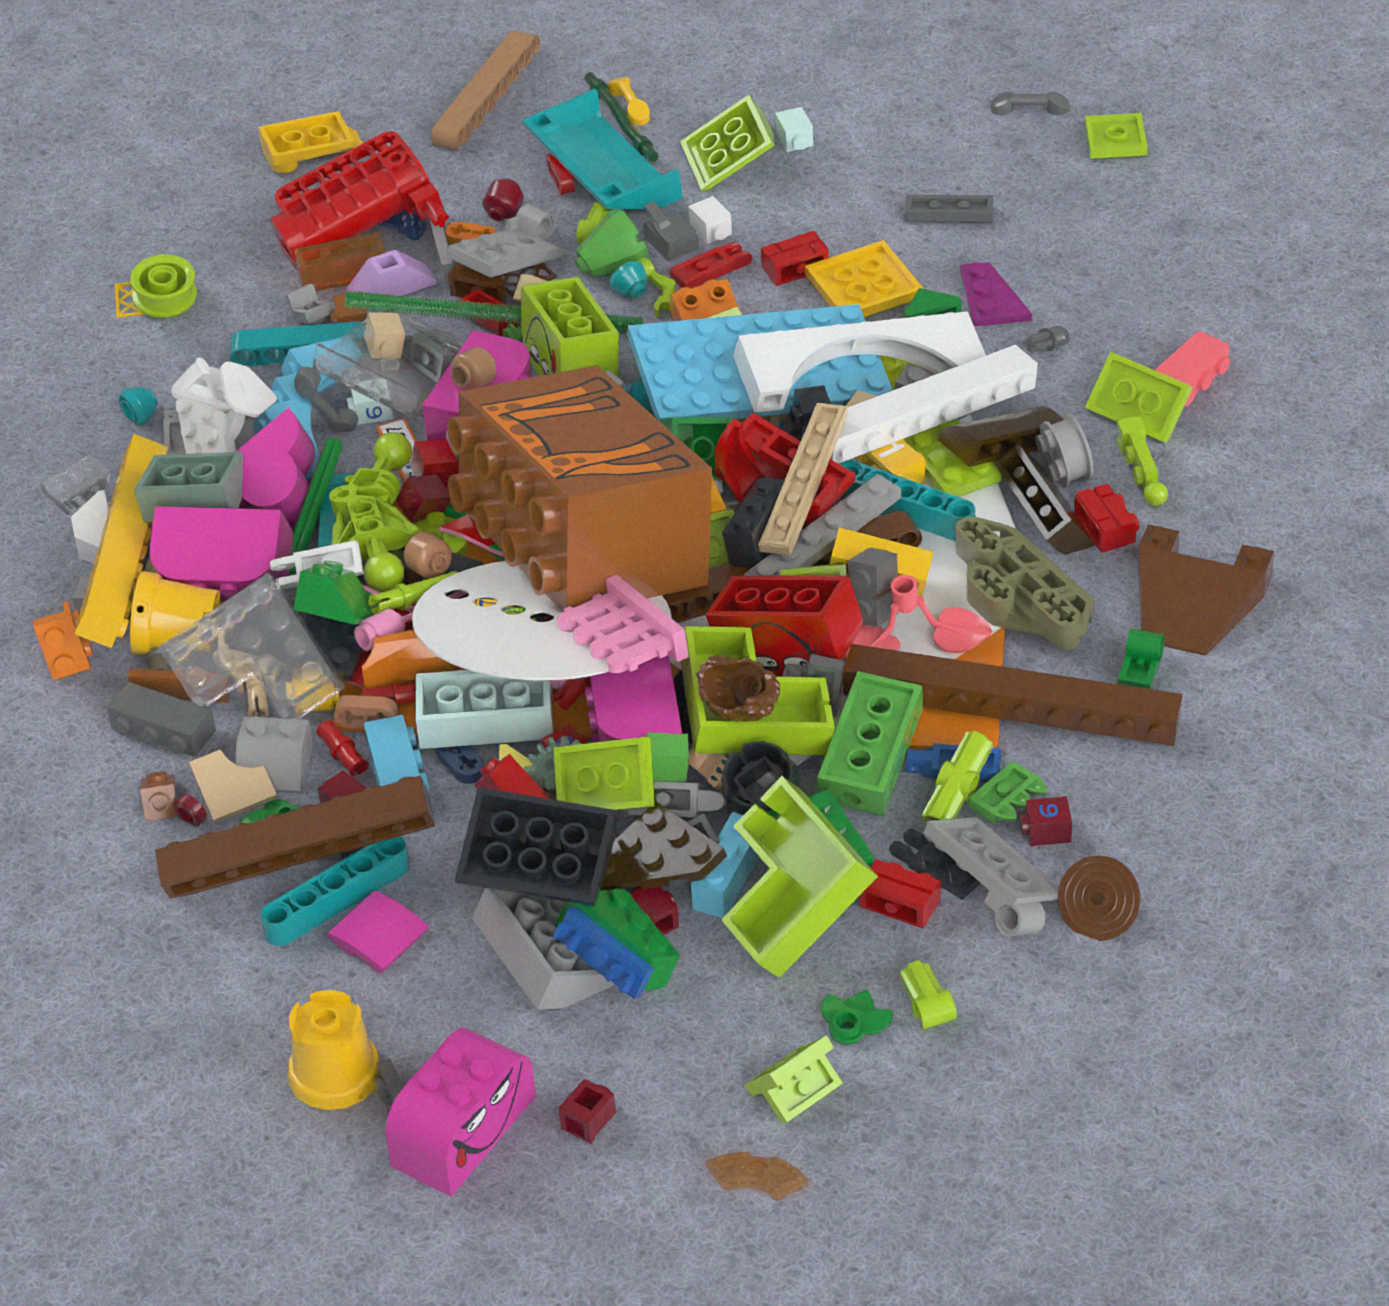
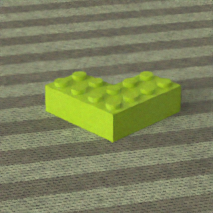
(800, 718)
(808, 882)

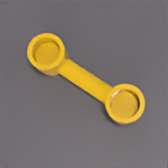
(637, 109)

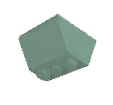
(191, 481)

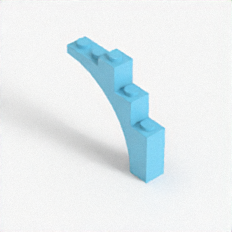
(287, 395)

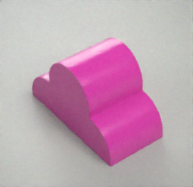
(277, 467)

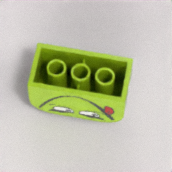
(566, 328)

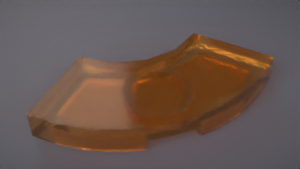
(761, 1173)

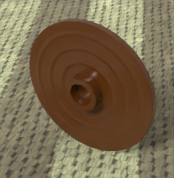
(1099, 897)

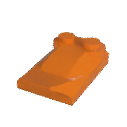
(399, 659)

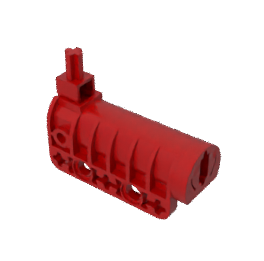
(356, 196)

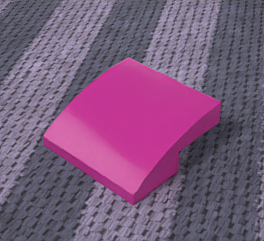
(378, 931)

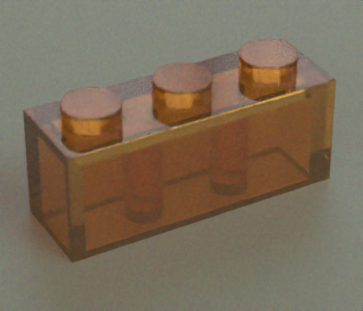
(336, 261)

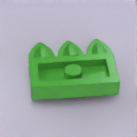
(1004, 792)

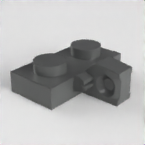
(822, 668)

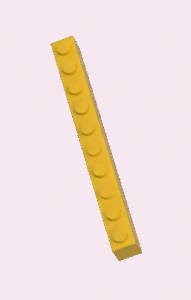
(119, 551)

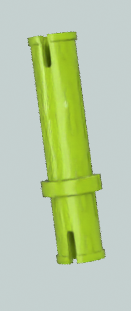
(404, 595)

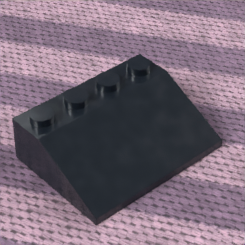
(537, 846)

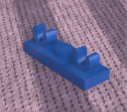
(603, 952)

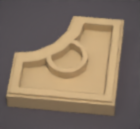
(229, 787)

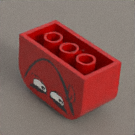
(790, 616)

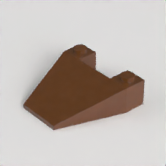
(1195, 597)

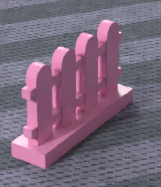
(624, 628)

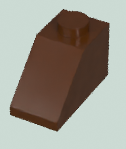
(466, 280)

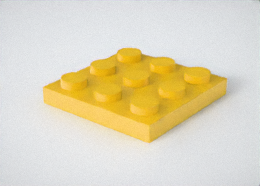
(864, 277)

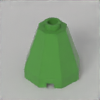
(610, 245)

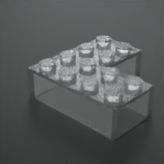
(252, 636)

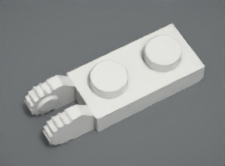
(345, 553)

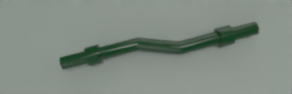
(640, 142)

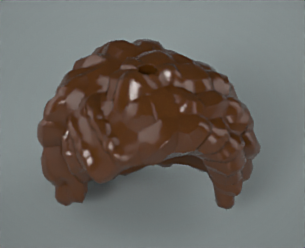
(737, 688)

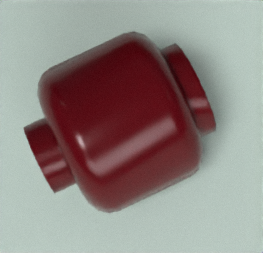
(503, 199)

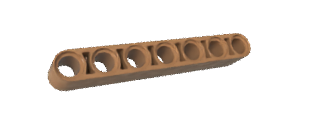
(484, 90)

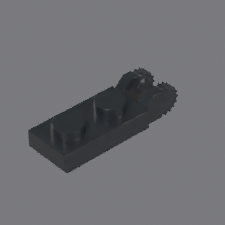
(934, 862)

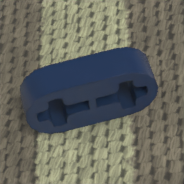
(454, 763)

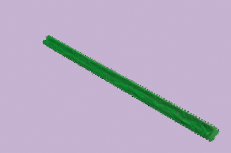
(456, 308)

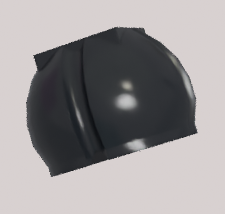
(751, 765)

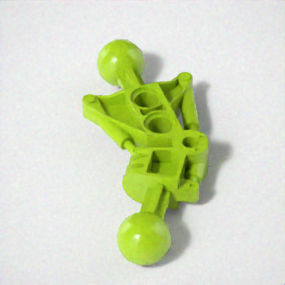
(366, 512)

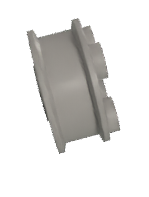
(1065, 450)

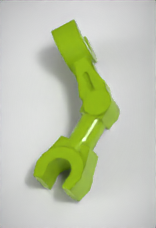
(662, 283)

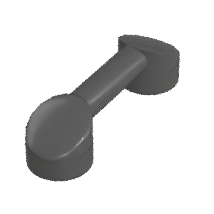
(1056, 102)
(306, 383)

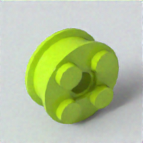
(163, 286)

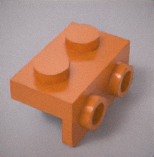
(63, 649)

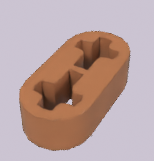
(363, 710)

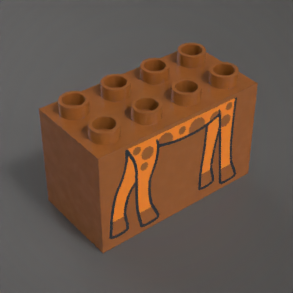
(581, 486)

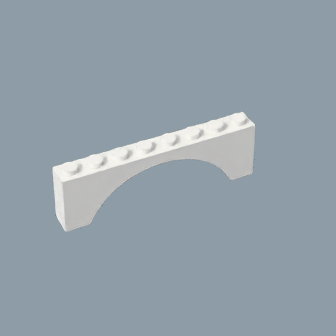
(777, 359)

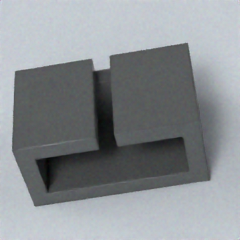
(869, 575)

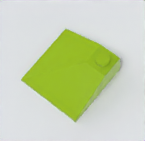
(728, 142)

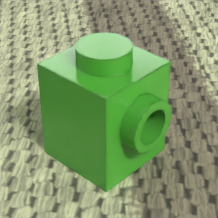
(669, 756)

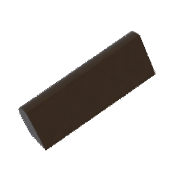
(992, 437)
(1043, 501)

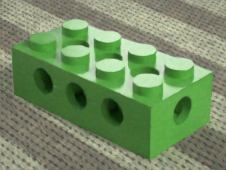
(871, 742)

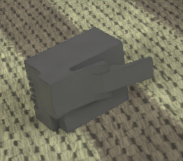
(669, 233)

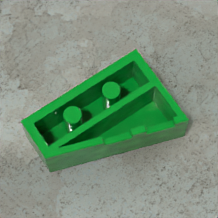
(632, 927)

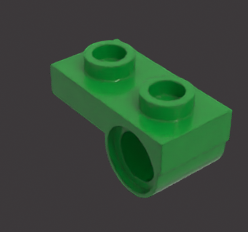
(1141, 659)

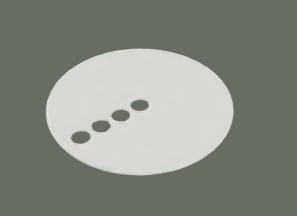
(500, 642)

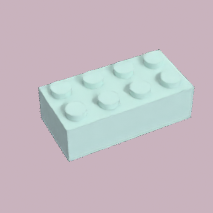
(480, 709)

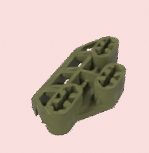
(1011, 590)

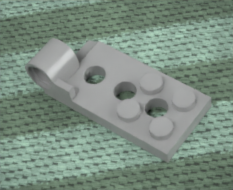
(509, 250)
(1011, 880)

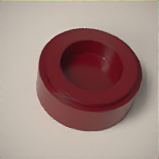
(190, 810)

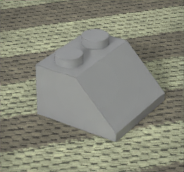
(278, 745)

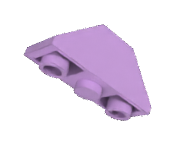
(393, 275)

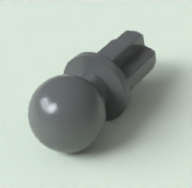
(1047, 339)

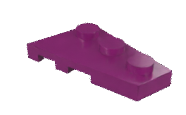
(990, 297)

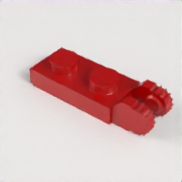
(710, 265)

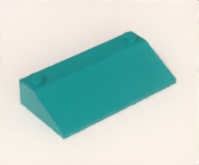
(601, 155)

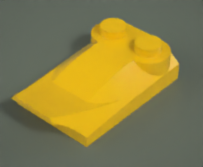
(305, 139)

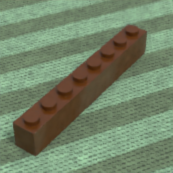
(295, 837)

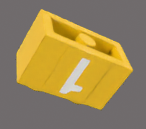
(897, 459)

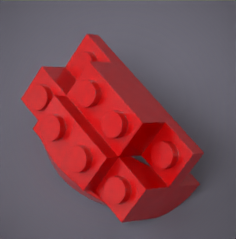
(776, 453)

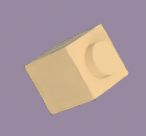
(384, 335)

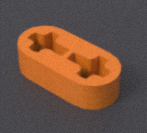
(461, 230)

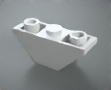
(89, 524)

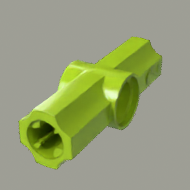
(958, 778)

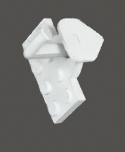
(215, 404)

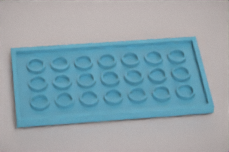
(693, 370)

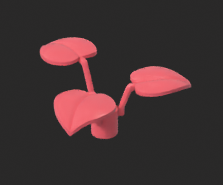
(954, 632)

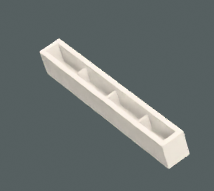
(935, 401)

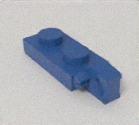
(932, 759)

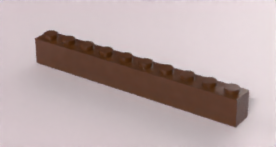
(1025, 695)

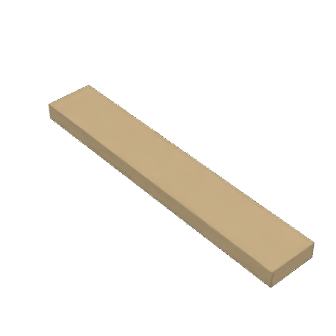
(803, 479)

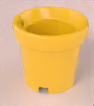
(166, 610)
(330, 1052)

